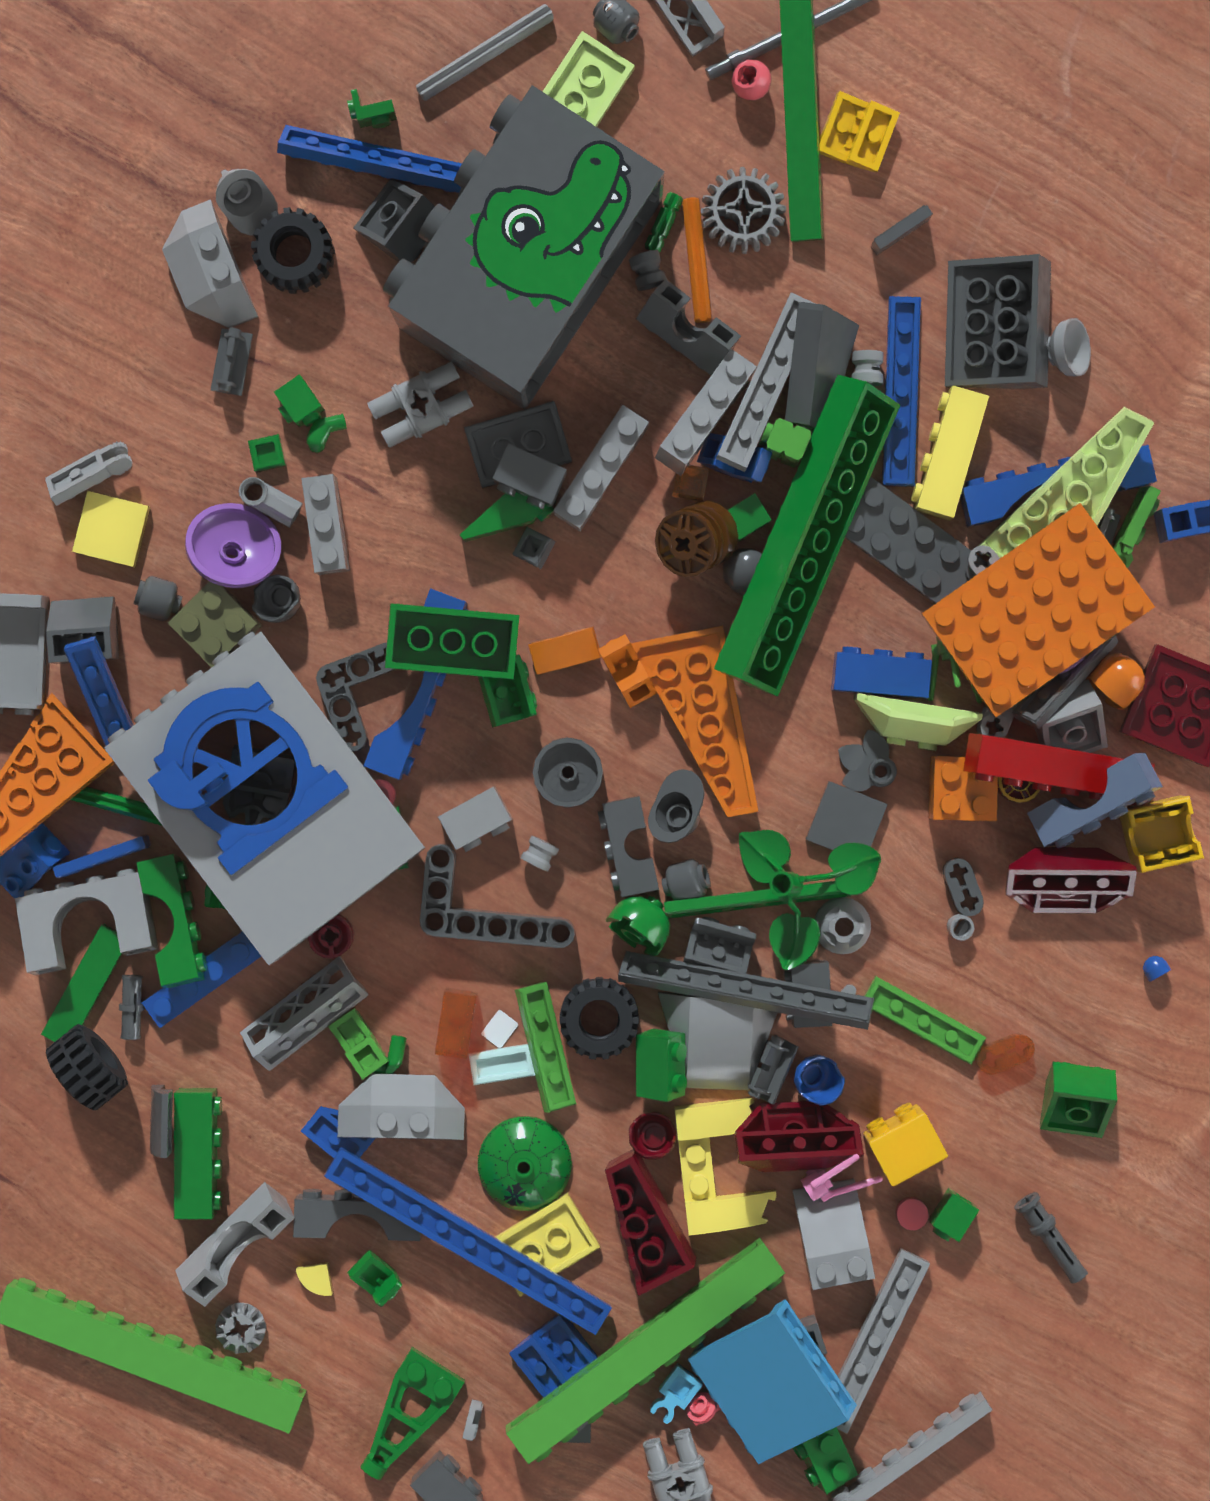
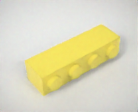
(950, 453)

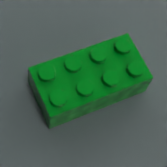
(451, 641)

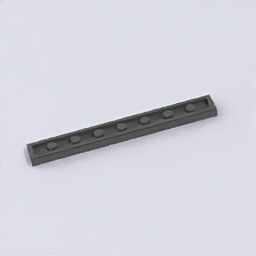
(746, 990)

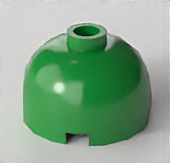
(640, 922)

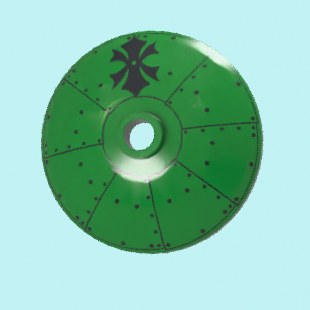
(527, 1141)

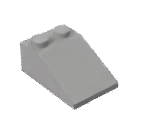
(834, 1238)

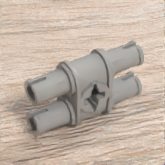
(415, 422)
(689, 1467)

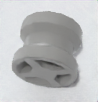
(539, 853)

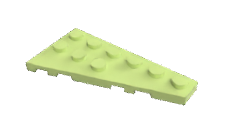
(1086, 478)

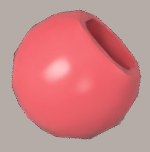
(751, 80)

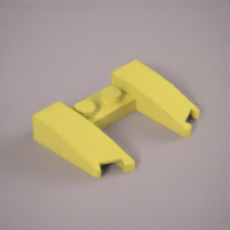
(703, 1208)

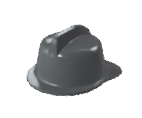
(677, 806)

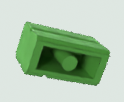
(785, 441)

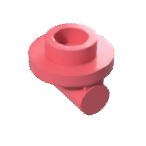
(702, 1408)

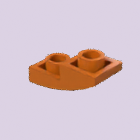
(564, 650)

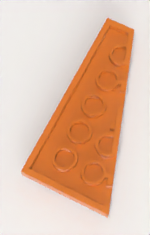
(703, 710)
(46, 771)

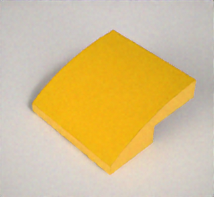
(857, 132)

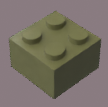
(214, 622)

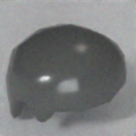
(740, 569)
(276, 599)

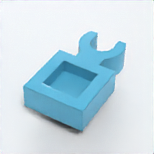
(678, 1390)

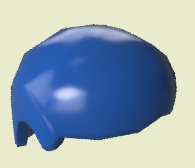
(819, 1080)

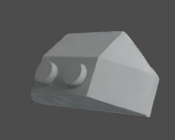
(207, 268)
(401, 1109)

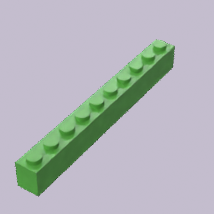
(644, 1351)
(151, 1355)

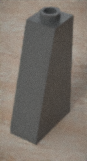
(819, 353)

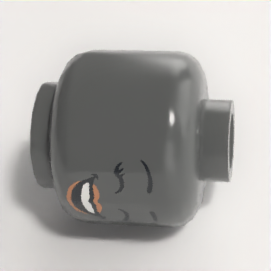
(616, 20)

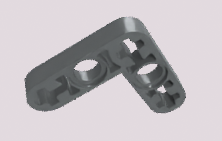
(343, 691)

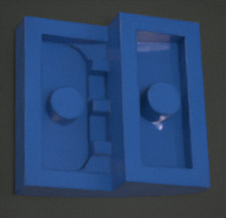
(552, 1354)

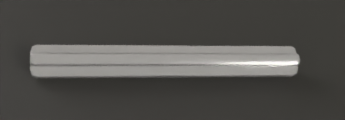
(484, 52)

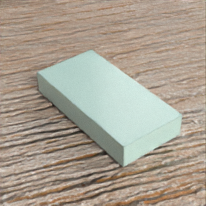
(501, 1064)

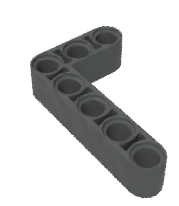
(481, 917)

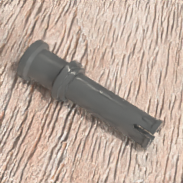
(1043, 1225)

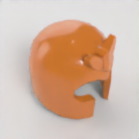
(1118, 679)

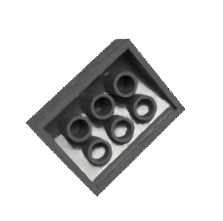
(998, 322)

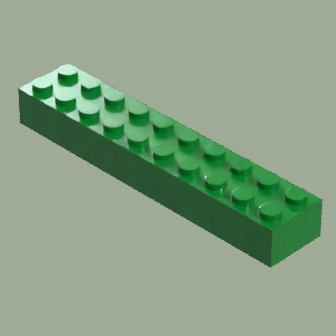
(807, 535)

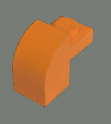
(627, 670)

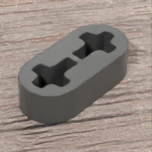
(970, 885)

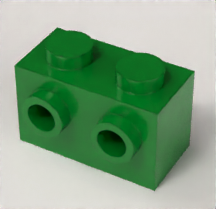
(660, 1065)

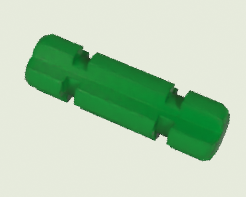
(663, 222)

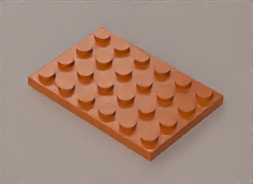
(1038, 610)

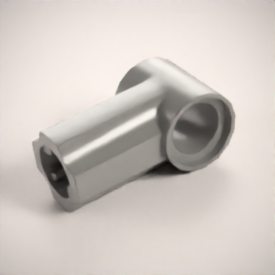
(272, 502)

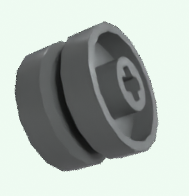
(549, 776)

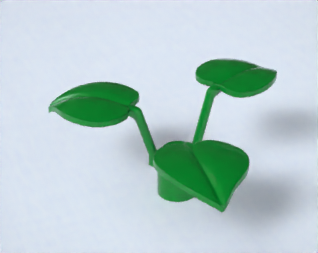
(765, 854)

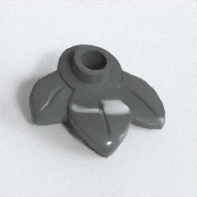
(863, 760)

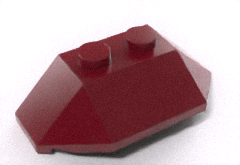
(1069, 880)
(796, 1137)

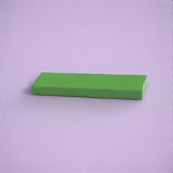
(925, 1020)
(545, 1047)

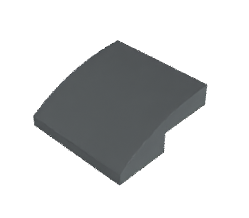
(161, 1121)

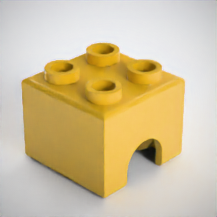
(1160, 834)
(904, 1143)

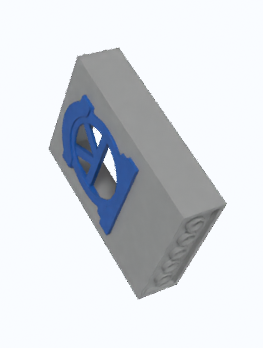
(311, 859)

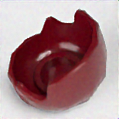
(652, 1135)

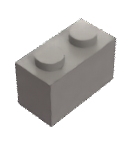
(476, 818)

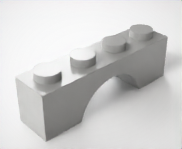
(705, 412)
(601, 467)
(209, 1265)

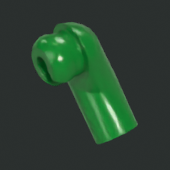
(321, 430)
(395, 1055)

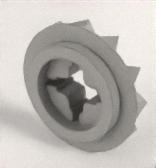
(245, 1314)

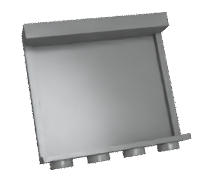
(23, 652)

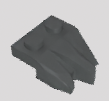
(264, 792)

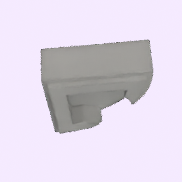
(472, 1420)

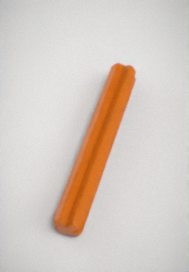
(696, 260)

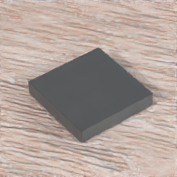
(845, 818)

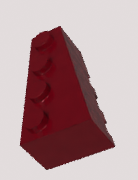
(650, 1231)

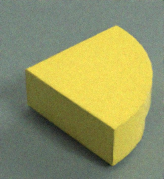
(316, 1278)

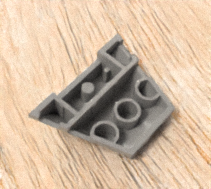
(720, 1039)

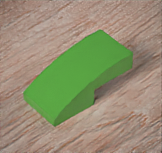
(359, 1043)

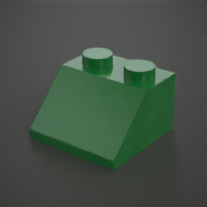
(1078, 1099)

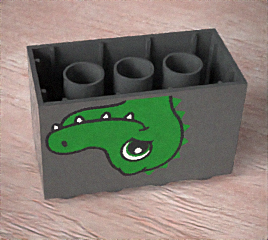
(524, 245)

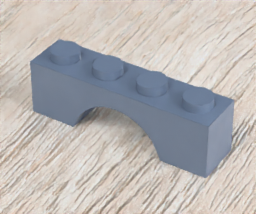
(1127, 783)

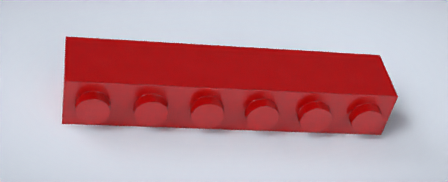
(1038, 764)

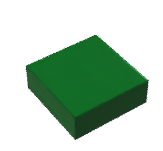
(267, 453)

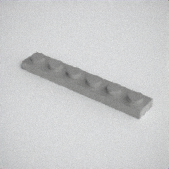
(762, 390)
(881, 1327)
(918, 1448)

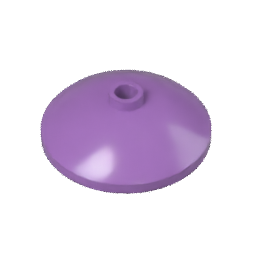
(236, 532)

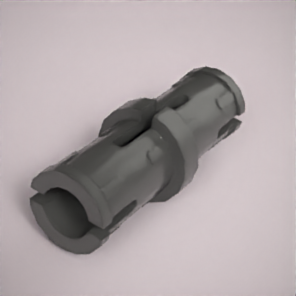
(131, 1007)

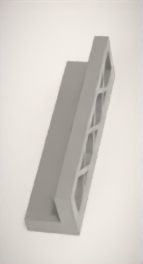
(705, 18)
(305, 1019)

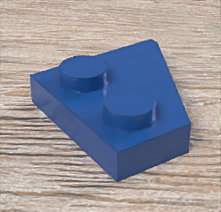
(323, 1131)

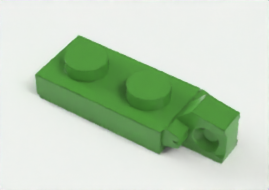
(1132, 528)

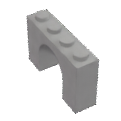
(43, 913)

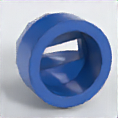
(1155, 967)

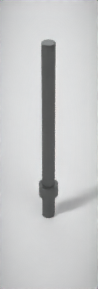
(736, 57)

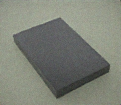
(532, 430)

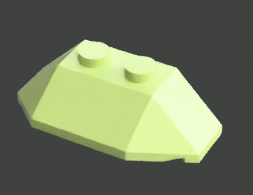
(915, 721)

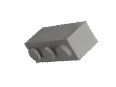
(325, 524)

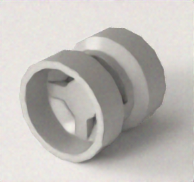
(867, 366)

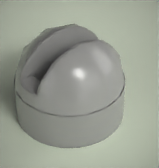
(964, 930)

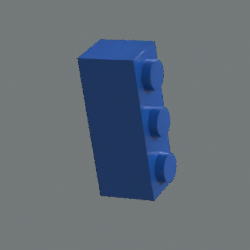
(881, 673)

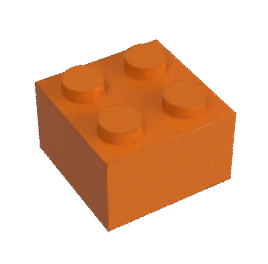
(957, 794)

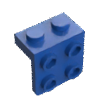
(30, 860)

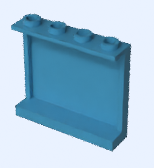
(773, 1383)

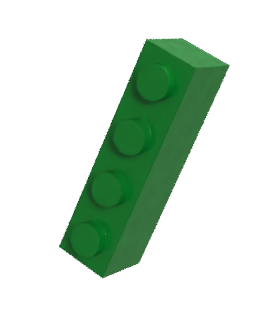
(196, 1153)

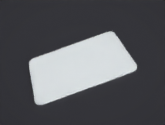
(499, 1028)

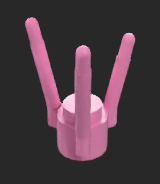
(818, 1182)

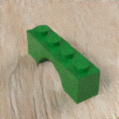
(180, 959)

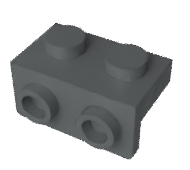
(719, 945)

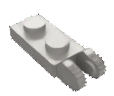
(88, 472)

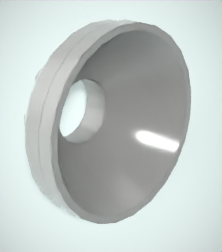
(1070, 348)
(839, 908)

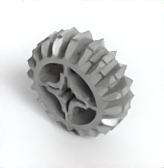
(743, 182)

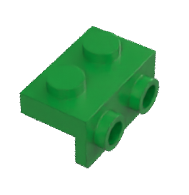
(509, 698)
(826, 1461)

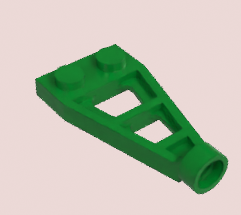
(429, 1379)

